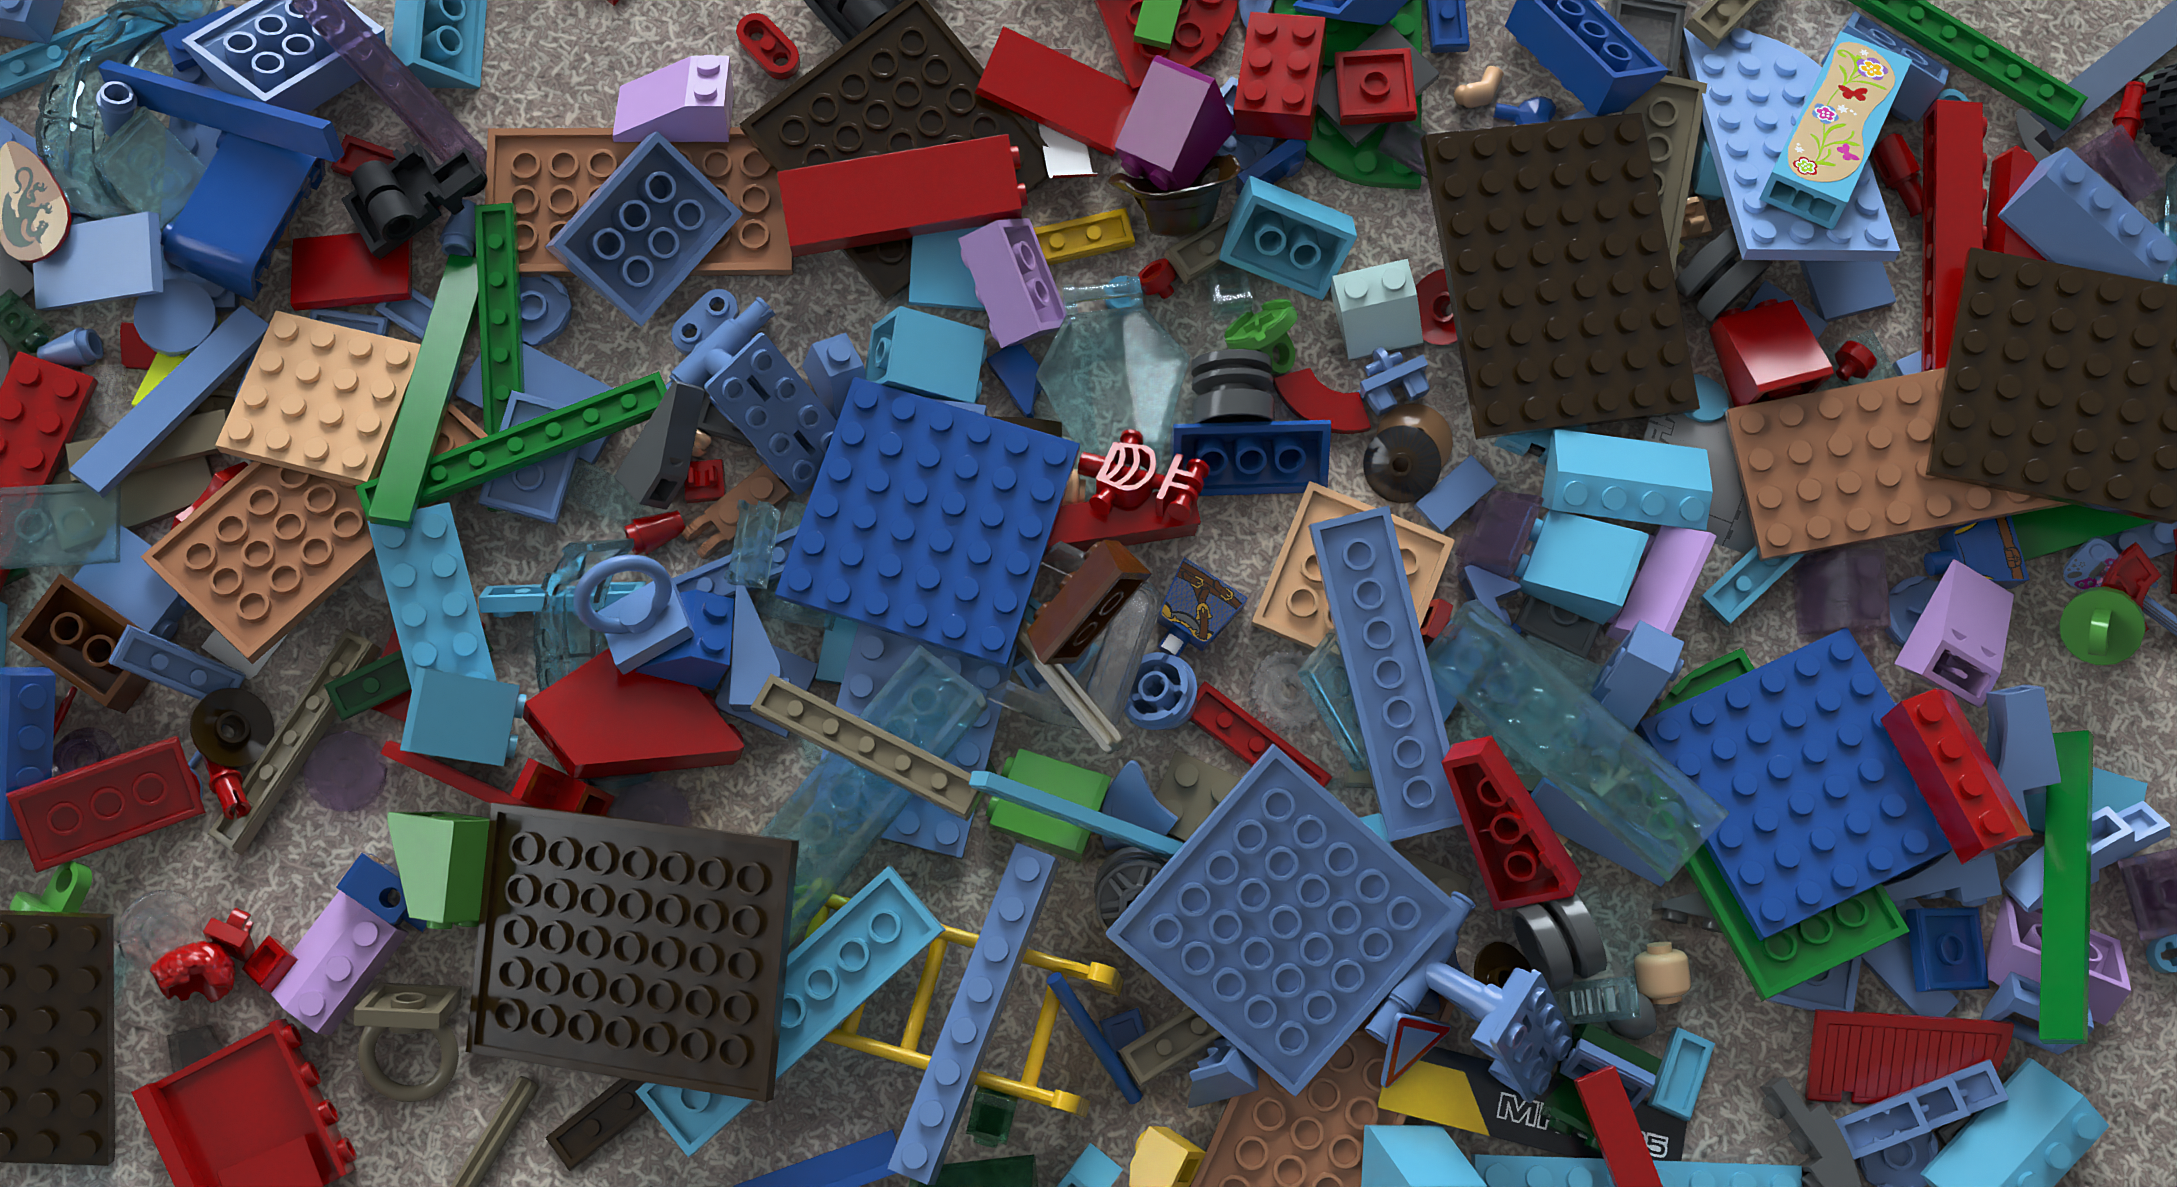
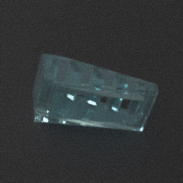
(1228, 302)
(1573, 1006)

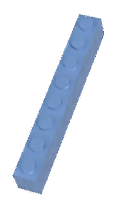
(974, 1015)

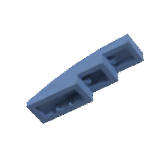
(1921, 1109)

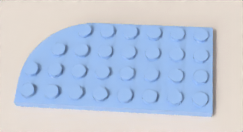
(1747, 115)

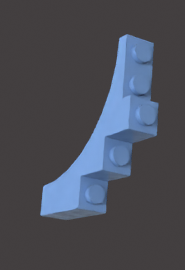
(2026, 760)

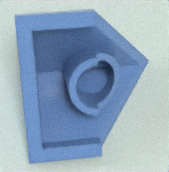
(1222, 1075)

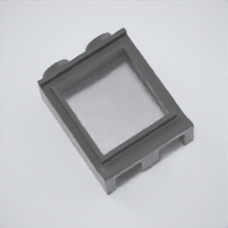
(1654, 25)

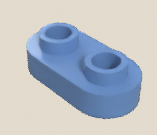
(703, 319)

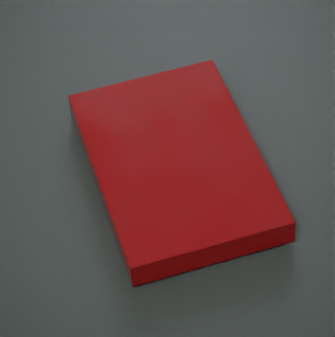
(345, 273)

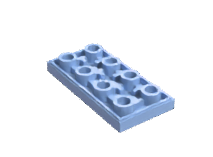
(102, 263)

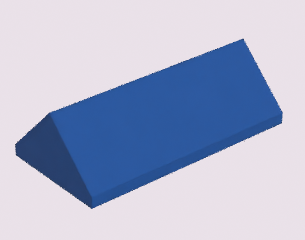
(1256, 455)

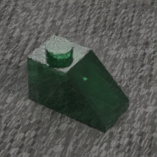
(991, 1117)

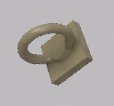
(408, 1011)

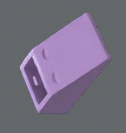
(1960, 635)

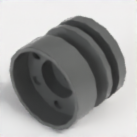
(1232, 387)
(1120, 879)

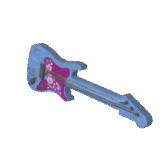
(2087, 570)

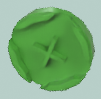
(1265, 331)
(2102, 626)
(63, 894)

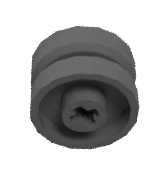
(1719, 270)
(1560, 940)

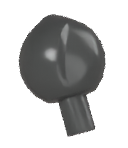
(1637, 1027)

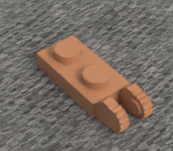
(723, 514)

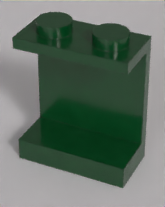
(1564, 1104)

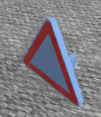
(1408, 1042)

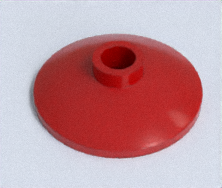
(1432, 302)

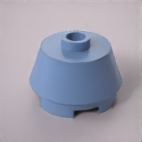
(1162, 693)

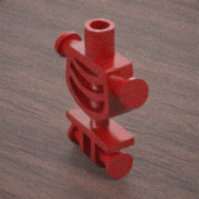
(1132, 485)

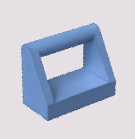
(2023, 996)

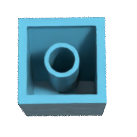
(926, 356)
(1580, 564)
(462, 717)
(1414, 1158)

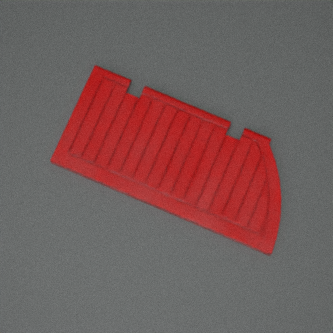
(1895, 1052)

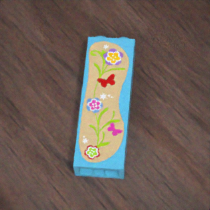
(1836, 130)

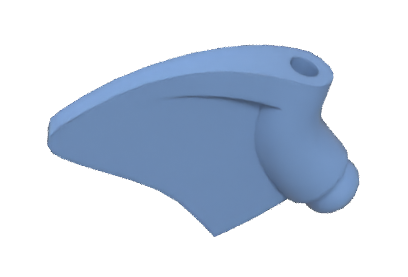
(1133, 802)

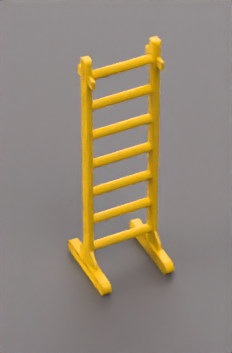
(1101, 976)

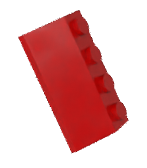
(1955, 775)

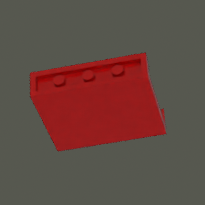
(241, 1106)

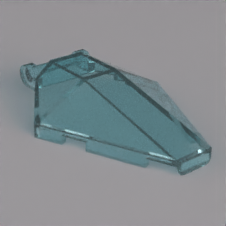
(1112, 370)

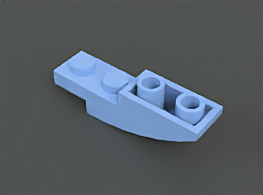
(2112, 840)

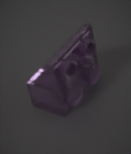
(2121, 164)

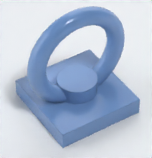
(642, 621)

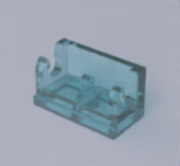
(753, 545)

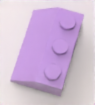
(1013, 281)
(1662, 580)
(2017, 948)
(336, 963)

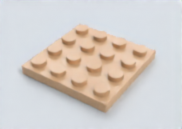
(320, 399)
(1295, 597)

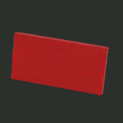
(1056, 91)
(105, 803)

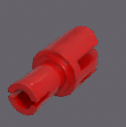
(1899, 171)

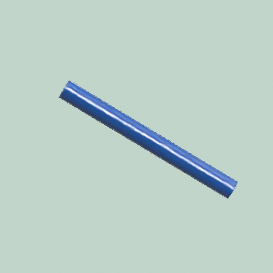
(1094, 1037)

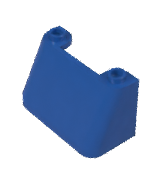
(240, 212)

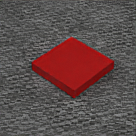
(1375, 86)

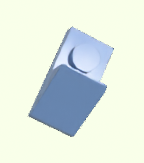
(1488, 589)

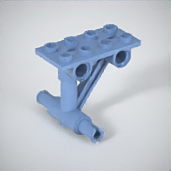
(762, 396)
(1516, 1023)

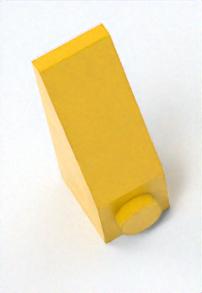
(1164, 1159)

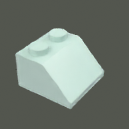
(1377, 309)

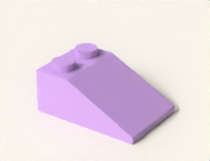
(679, 101)

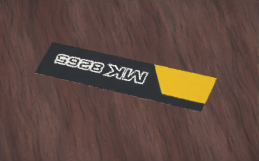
(1464, 1095)

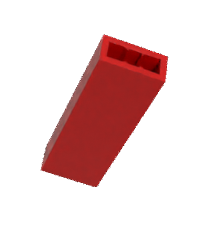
(901, 195)

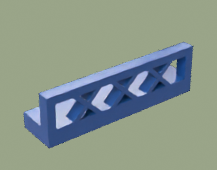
(842, 1167)

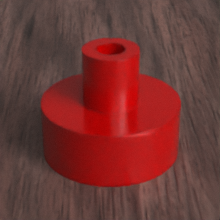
(1157, 278)
(1854, 361)

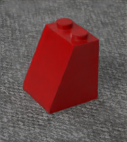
(1768, 353)

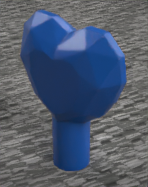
(1530, 111)

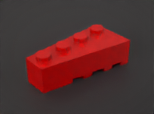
(1506, 829)

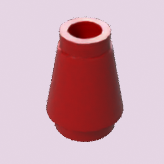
(654, 531)

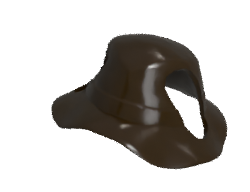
(1180, 211)

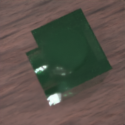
(22, 324)

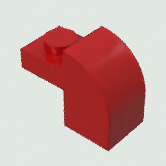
(553, 789)

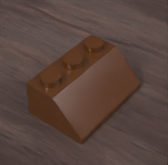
(1086, 603)
(76, 638)

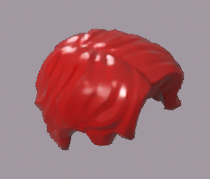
(195, 968)

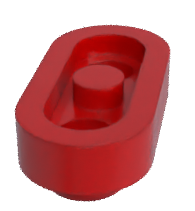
(770, 47)

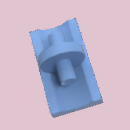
(1378, 387)

